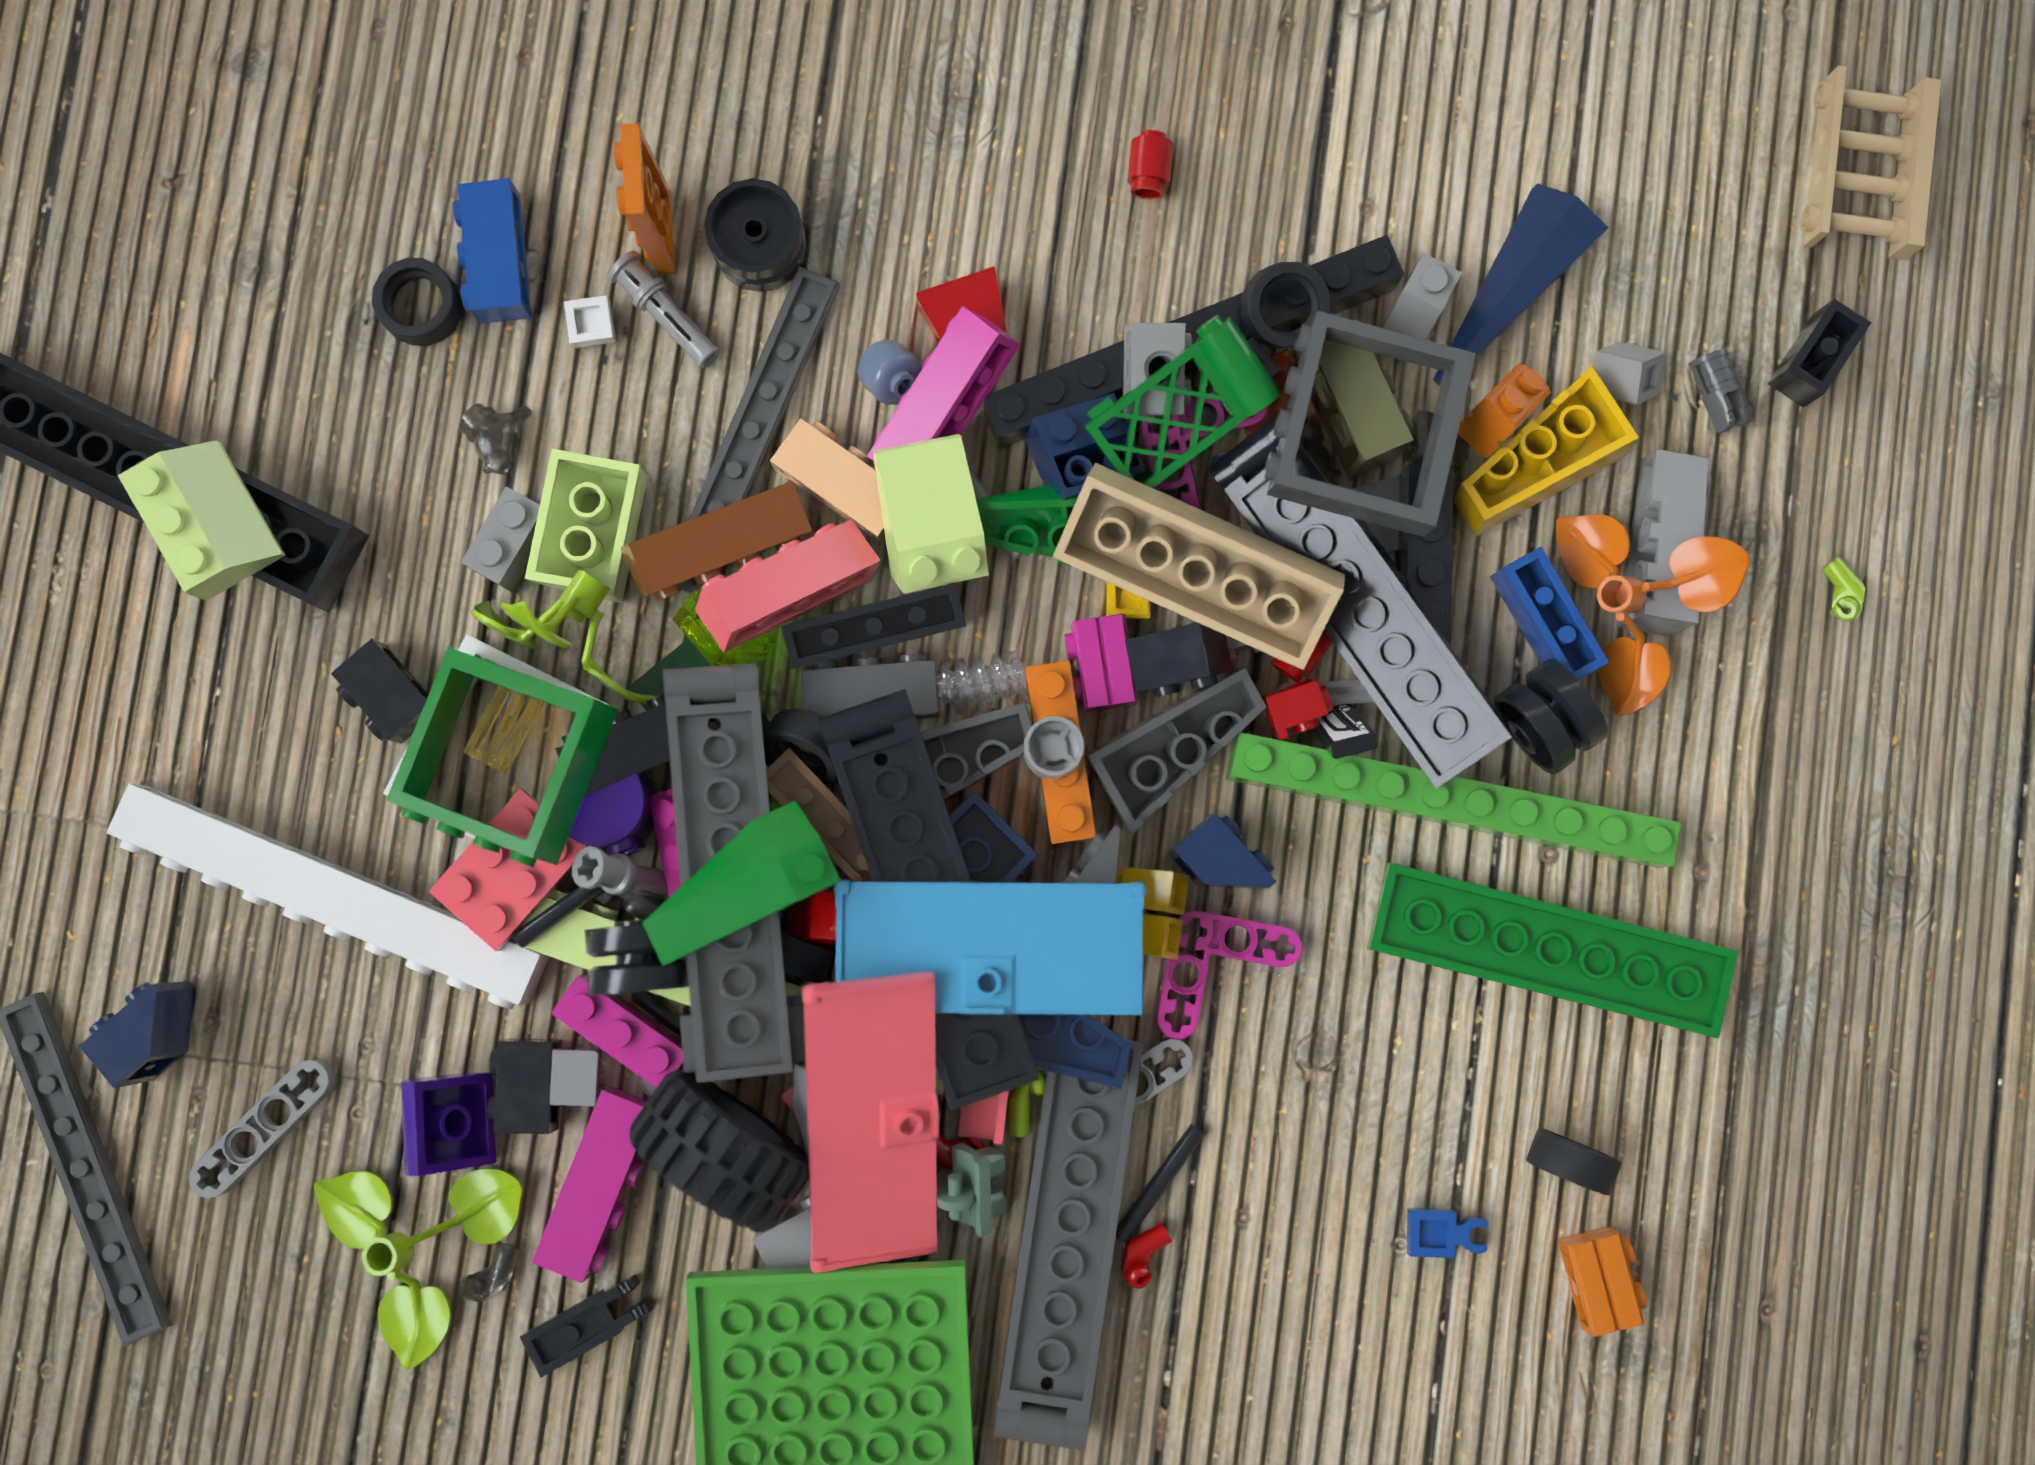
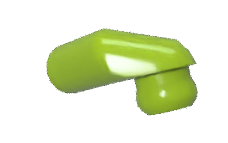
(1848, 590)
(1019, 1106)

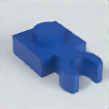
(1437, 1233)

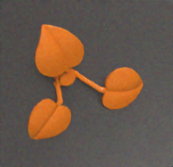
(1707, 576)

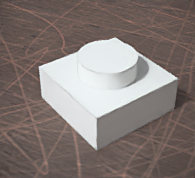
(589, 321)

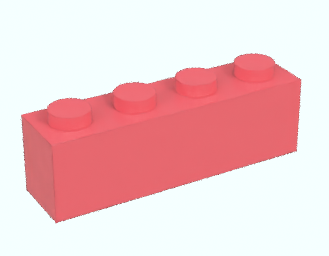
(786, 584)

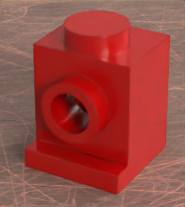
(1296, 707)

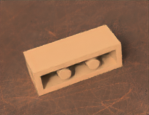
(832, 475)

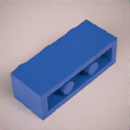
(492, 251)
(1548, 614)

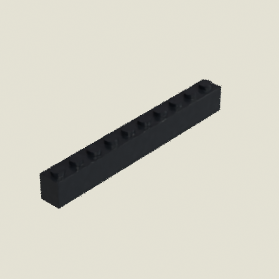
(1285, 305)

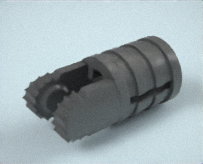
(1721, 390)

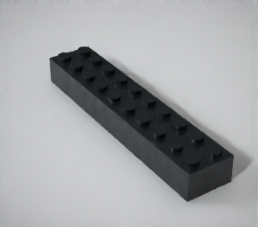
(94, 443)

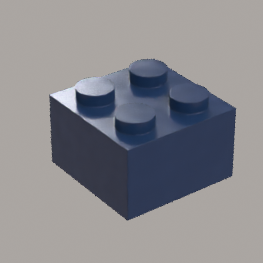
(988, 843)

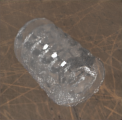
(982, 682)

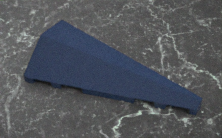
(1540, 247)

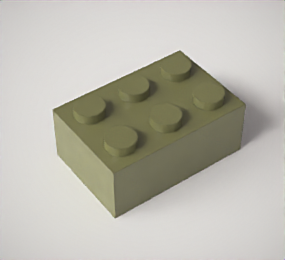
(1359, 409)

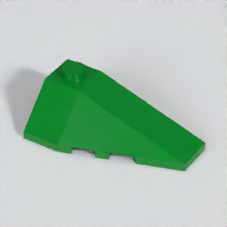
(1027, 519)
(752, 877)

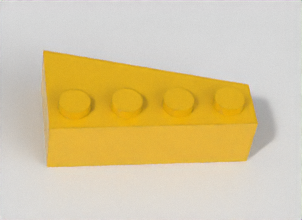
(1558, 448)

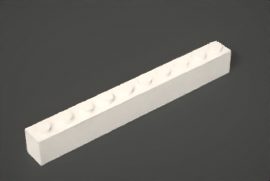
(323, 892)

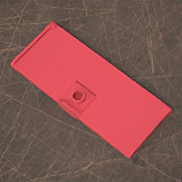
(871, 1119)

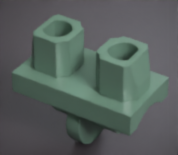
(969, 1188)

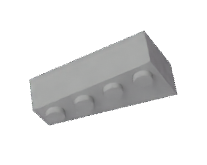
(1666, 514)

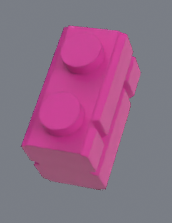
(1102, 663)

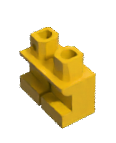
(1165, 894)

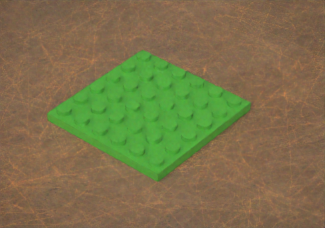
(831, 1365)

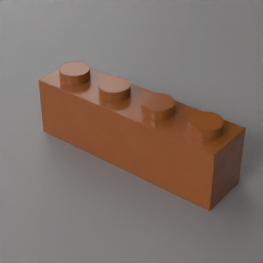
(716, 539)

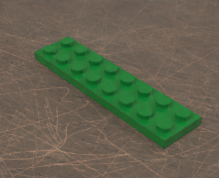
(1552, 950)

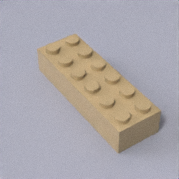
(1199, 566)

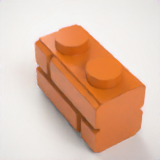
(1503, 409)
(1603, 1281)

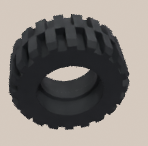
(719, 1151)

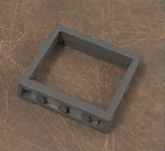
(1437, 459)

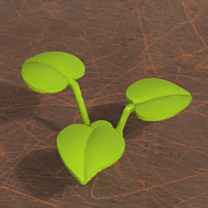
(577, 601)
(411, 1317)

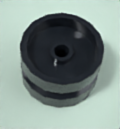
(756, 234)
(1551, 716)
(636, 961)

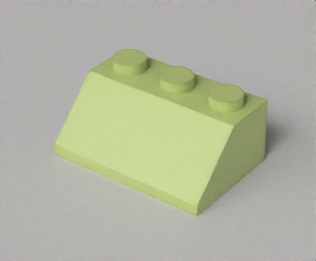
(201, 517)
(583, 520)

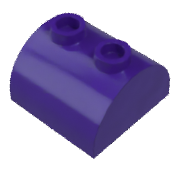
(617, 816)
(447, 1123)

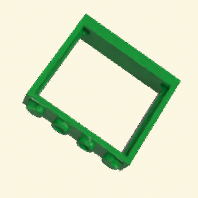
(567, 782)

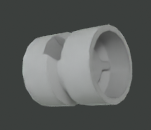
(1053, 748)

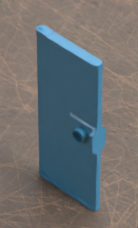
(999, 943)

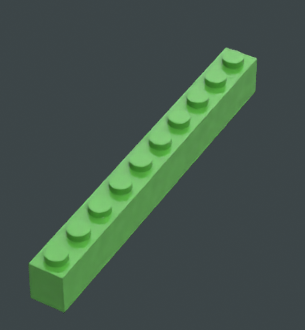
(1456, 803)

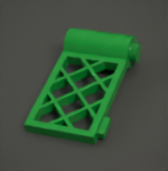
(1230, 370)

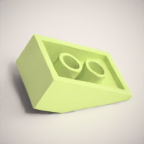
(930, 514)

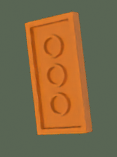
(645, 198)

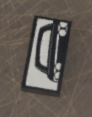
(1345, 732)

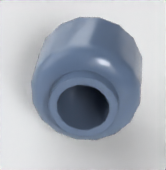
(888, 370)

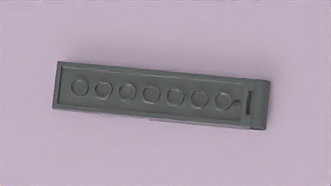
(716, 793)
(1066, 1259)

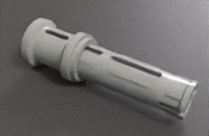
(646, 297)
(617, 874)

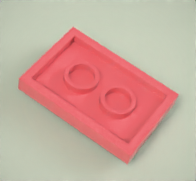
(497, 893)

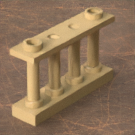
(1912, 149)

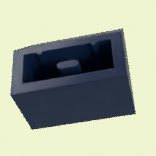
(1067, 451)
(1218, 857)
(143, 1035)

